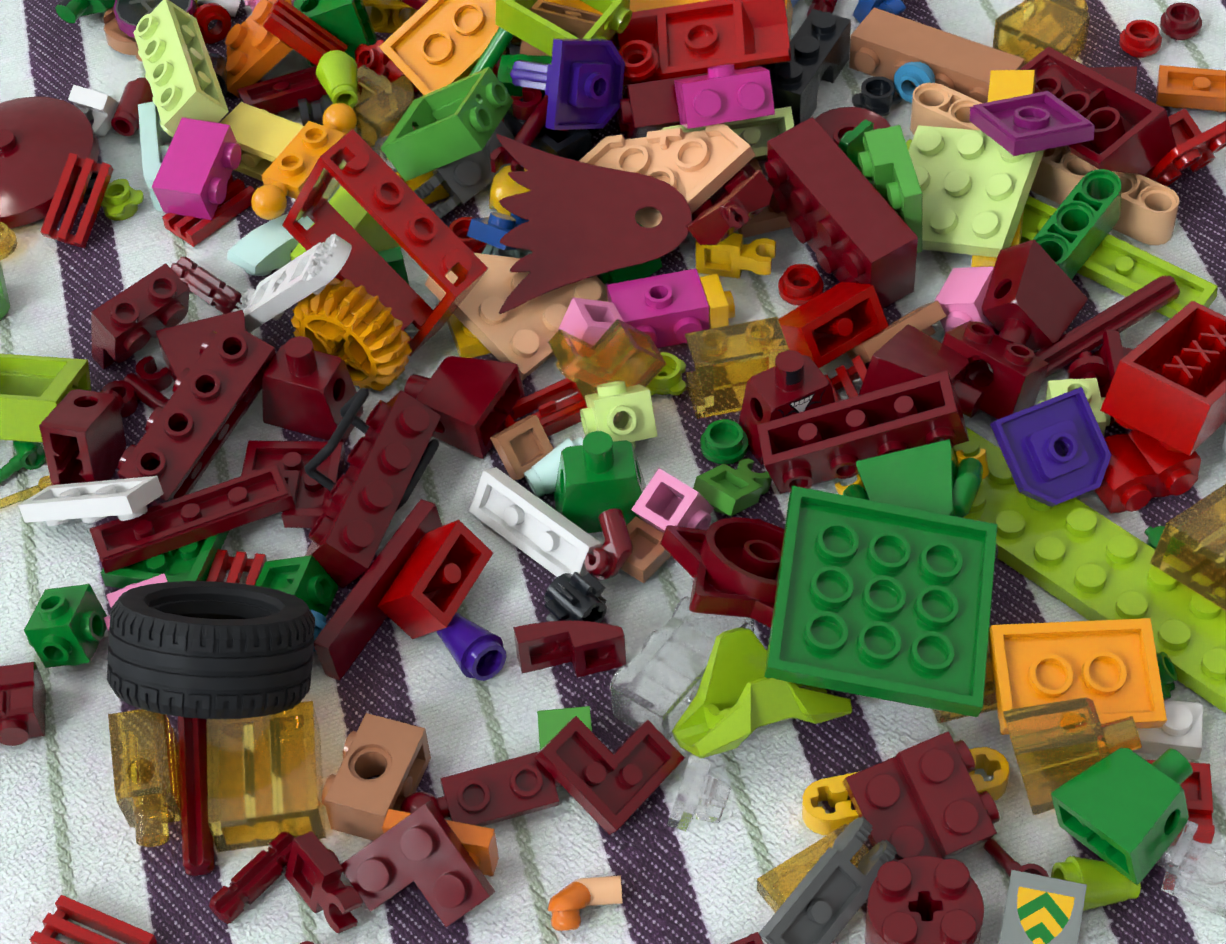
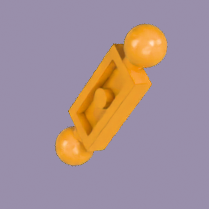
(294, 164)

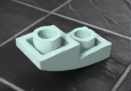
(266, 247)

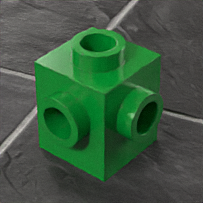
(66, 626)

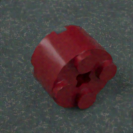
(924, 903)

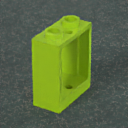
(528, 26)
(33, 389)

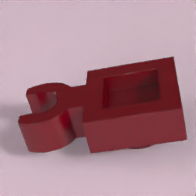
(316, 877)

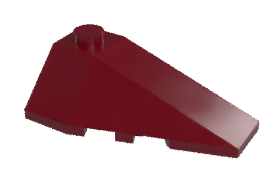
(1128, 130)

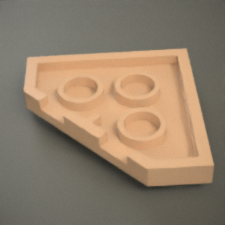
(689, 161)
(523, 332)

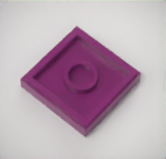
(1031, 123)

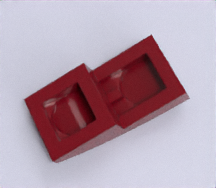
(586, 644)

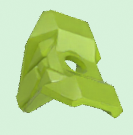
(739, 699)

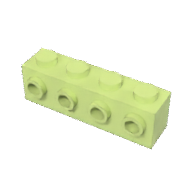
(178, 67)

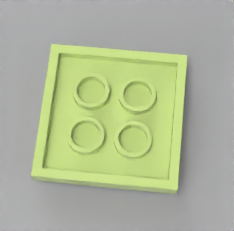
(970, 190)

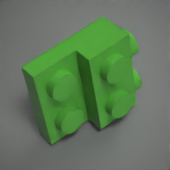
(892, 173)

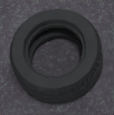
(210, 649)

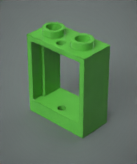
(447, 124)

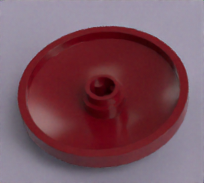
(34, 151)

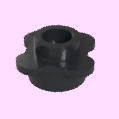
(877, 95)

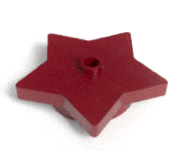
(730, 566)

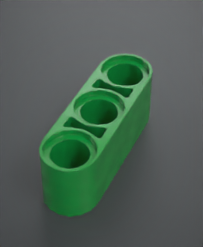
(1082, 221)

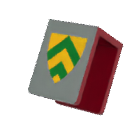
(1042, 910)

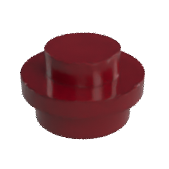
(1181, 21)

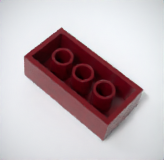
(840, 213)

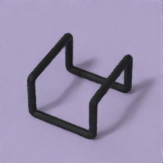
(349, 416)

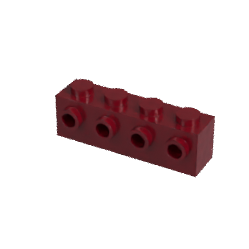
(200, 413)
(831, 438)
(372, 487)

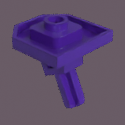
(579, 82)
(1054, 448)

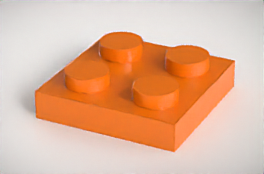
(252, 49)

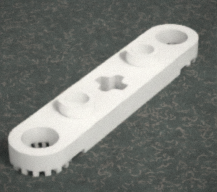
(294, 282)

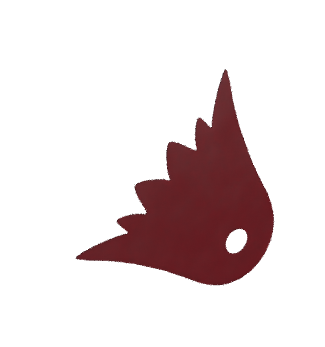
(584, 220)

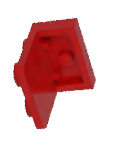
(1191, 150)

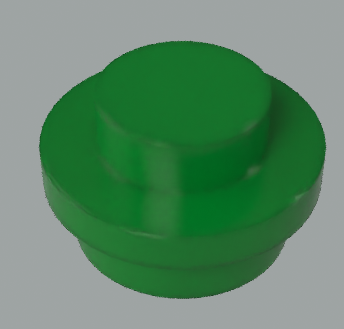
(724, 442)

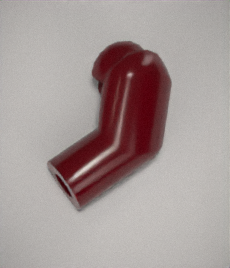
(614, 551)

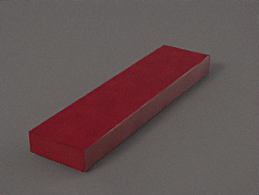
(192, 518)
(358, 615)

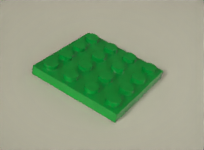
(883, 602)

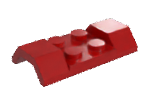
(711, 35)

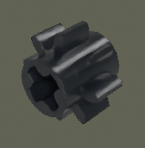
(575, 598)

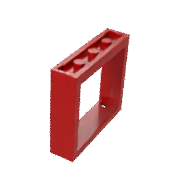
(402, 217)

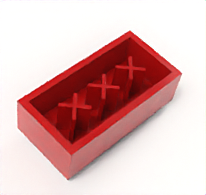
(1174, 381)

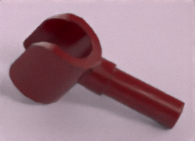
(1008, 862)

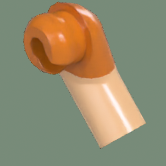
(578, 895)

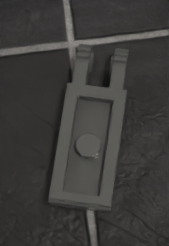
(465, 176)
(829, 891)

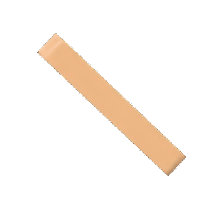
(1146, 205)

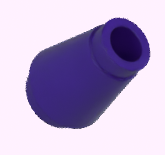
(473, 648)

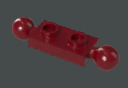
(492, 792)

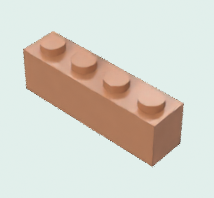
(889, 41)

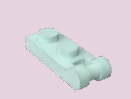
(152, 145)

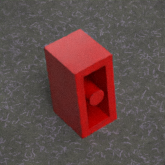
(834, 322)
(435, 579)

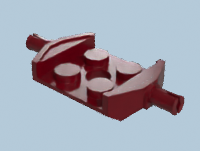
(731, 206)

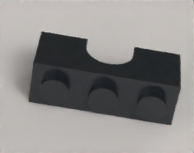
(817, 54)

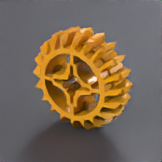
(357, 330)

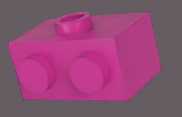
(724, 96)
(197, 168)
(663, 305)

